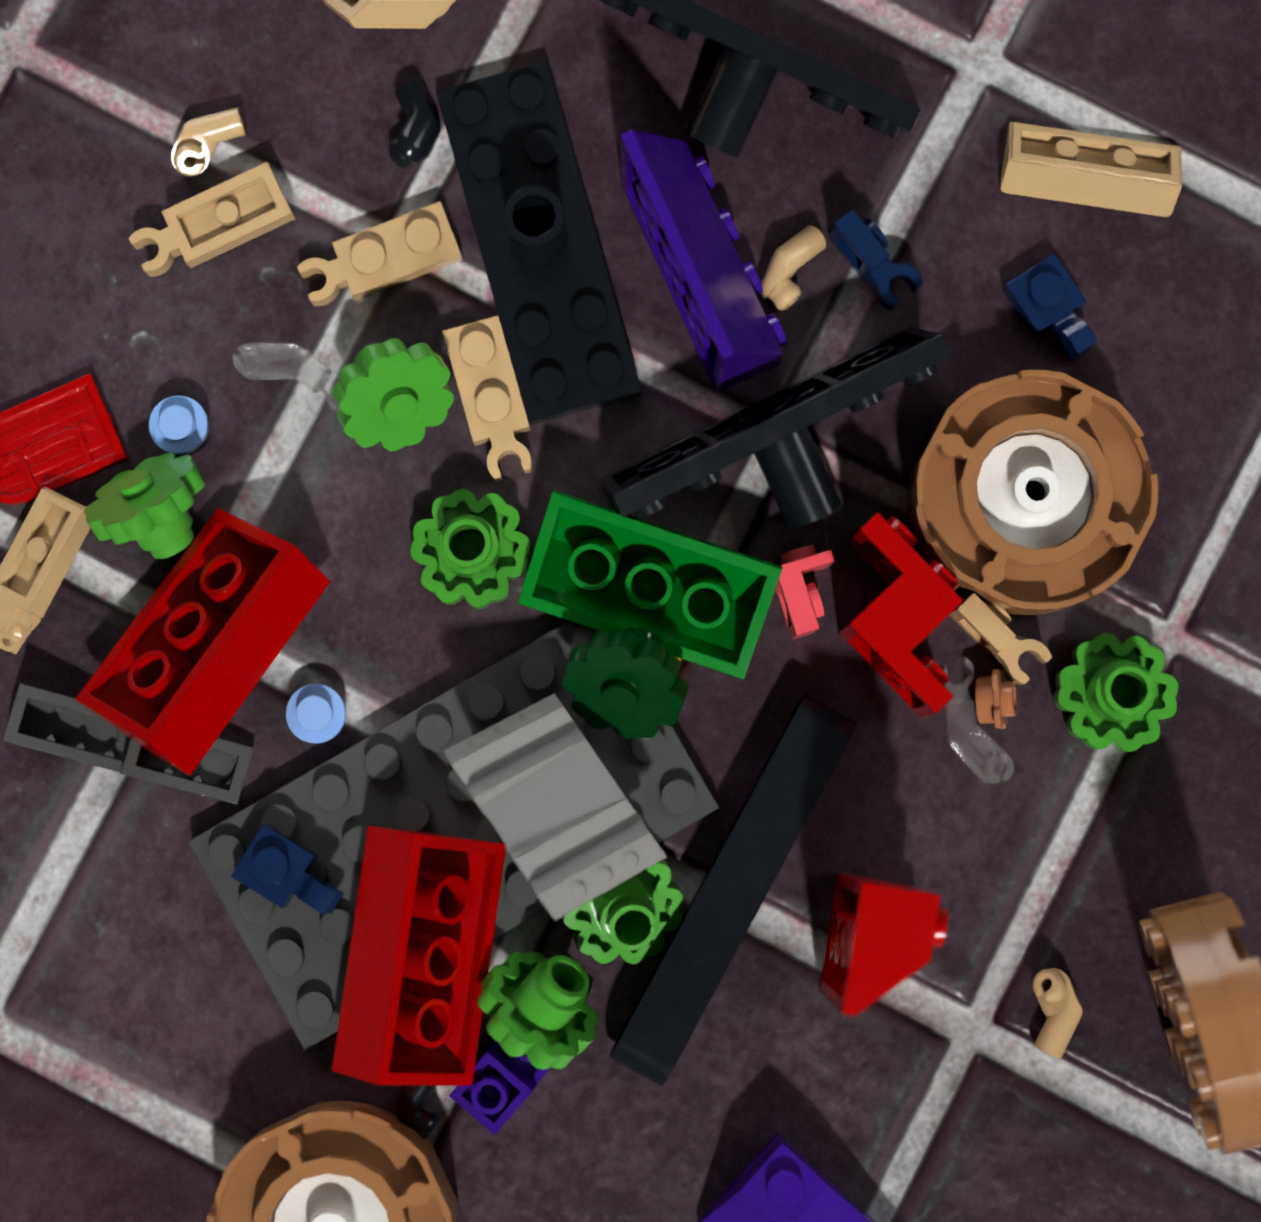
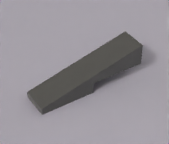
(70, 730)

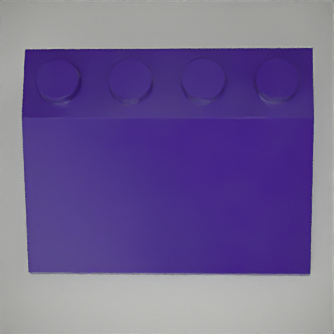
(699, 258)

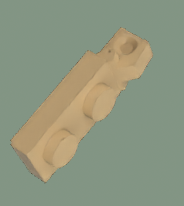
(38, 564)

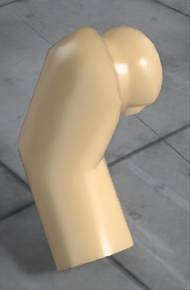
(200, 138)
(785, 262)
(1061, 1008)

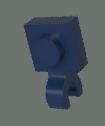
(864, 249)
(1048, 300)
(280, 869)

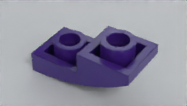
(498, 1087)

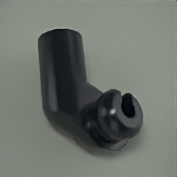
(420, 128)
(413, 1111)

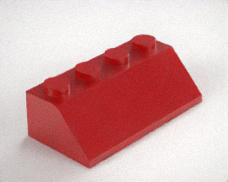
(204, 640)
(877, 939)
(418, 958)

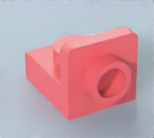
(797, 600)

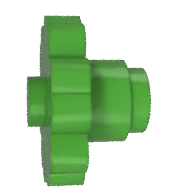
(392, 394)
(149, 505)
(471, 549)
(1115, 692)
(629, 917)
(539, 1008)

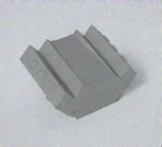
(554, 806)

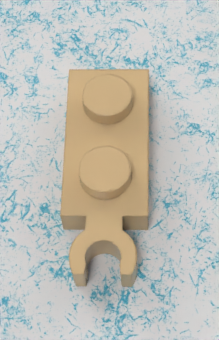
(216, 220)
(385, 255)
(489, 390)

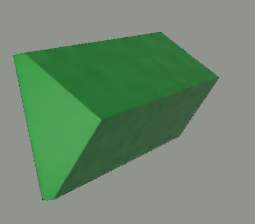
(638, 574)

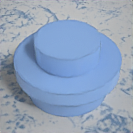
(178, 425)
(315, 713)

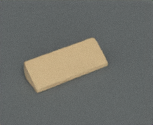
(1091, 169)

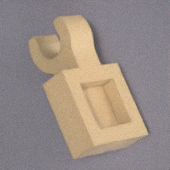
(989, 629)

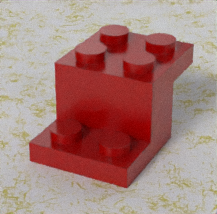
(902, 614)

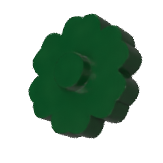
(625, 683)

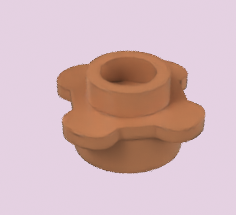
(995, 699)

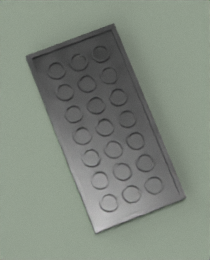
(408, 784)

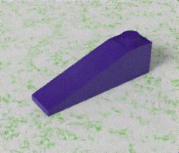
(783, 1188)

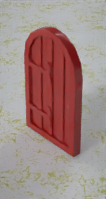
(56, 441)

